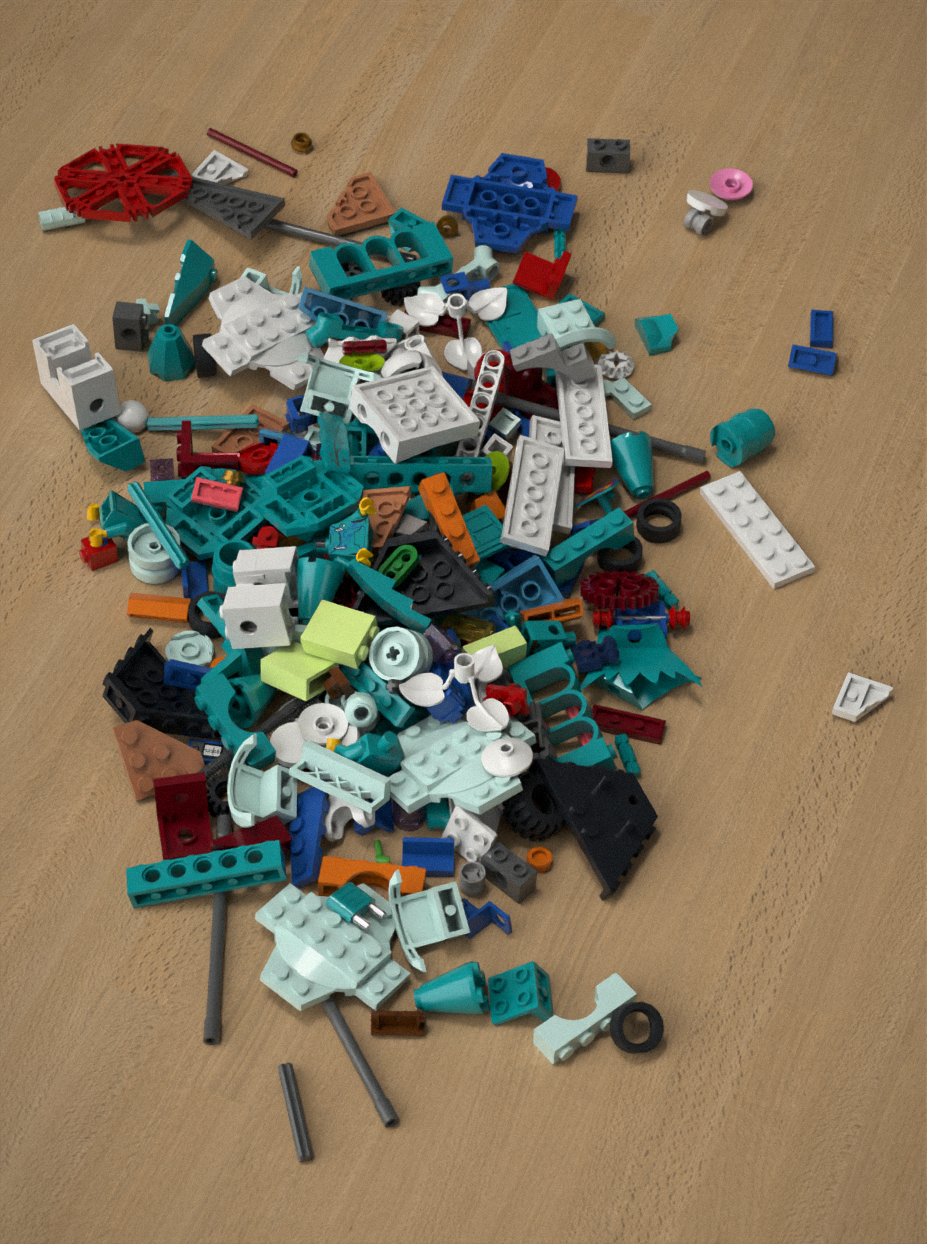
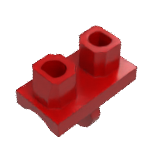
(267, 538)
(511, 696)

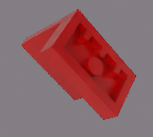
(541, 275)

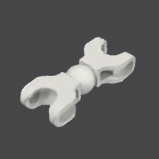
(339, 810)

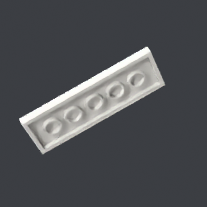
(584, 421)
(550, 432)
(532, 495)
(757, 530)

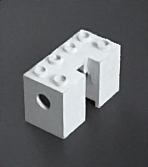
(74, 380)
(259, 603)

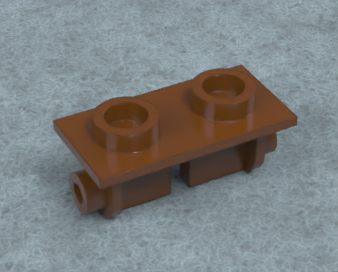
(398, 1023)

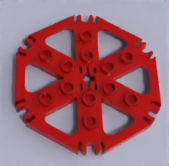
(123, 182)

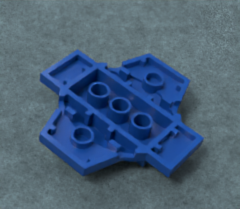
(509, 203)

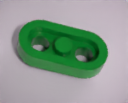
(397, 567)

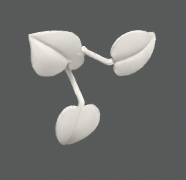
(427, 308)
(483, 665)

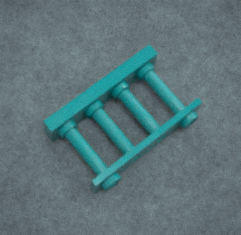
(392, 706)

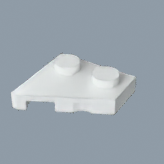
(220, 169)
(859, 697)

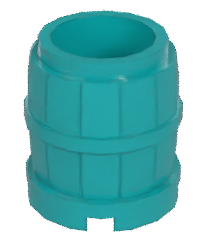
(742, 436)
(223, 564)

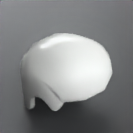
(132, 416)

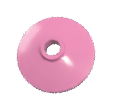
(731, 184)

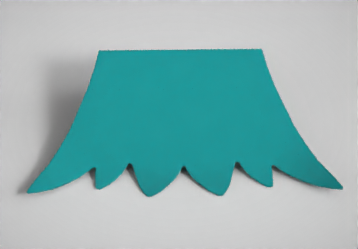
(644, 657)
(640, 691)

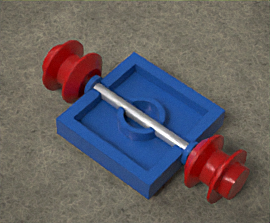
(648, 615)

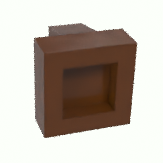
(338, 684)

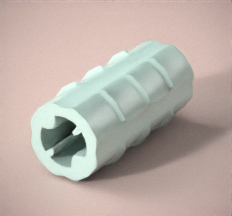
(58, 218)

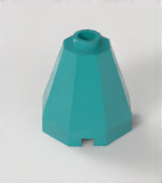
(170, 354)
(251, 700)

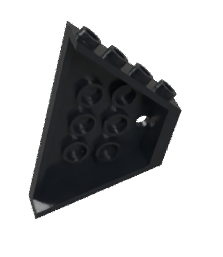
(438, 583)
(138, 693)
(603, 812)

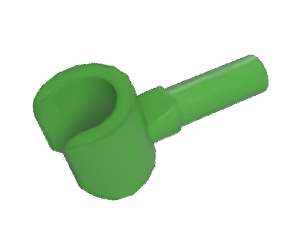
(380, 858)

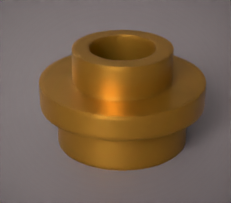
(301, 142)
(450, 221)
(233, 477)

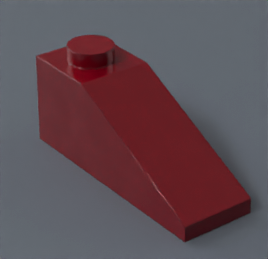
(266, 830)

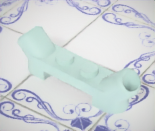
(481, 267)

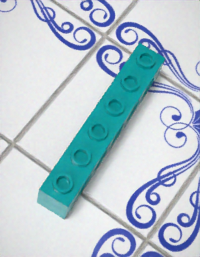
(453, 466)
(206, 874)

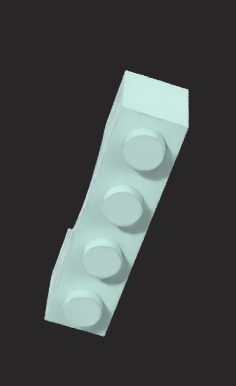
(561, 1037)

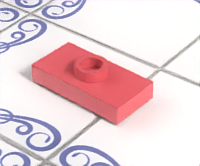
(217, 494)

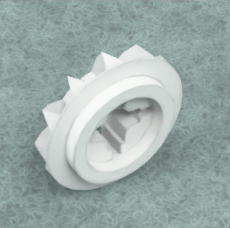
(623, 369)

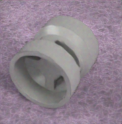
(698, 222)
(472, 879)

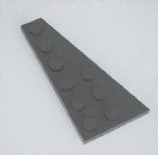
(234, 206)

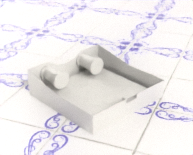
(413, 412)

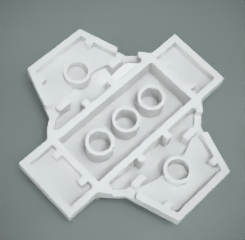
(261, 332)

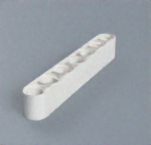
(486, 396)

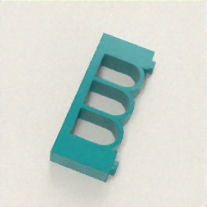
(424, 239)
(547, 668)

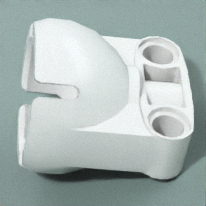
(408, 356)

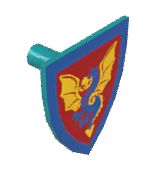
(603, 499)

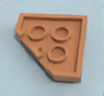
(359, 206)
(152, 755)

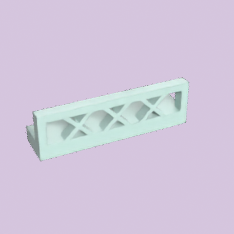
(346, 775)

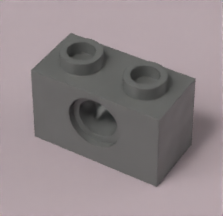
(607, 155)
(129, 326)
(509, 872)

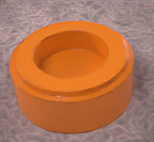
(540, 859)

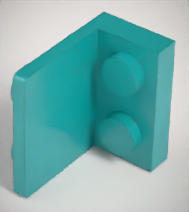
(520, 993)

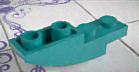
(250, 656)

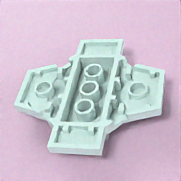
(447, 762)
(325, 953)

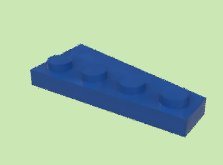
(306, 836)

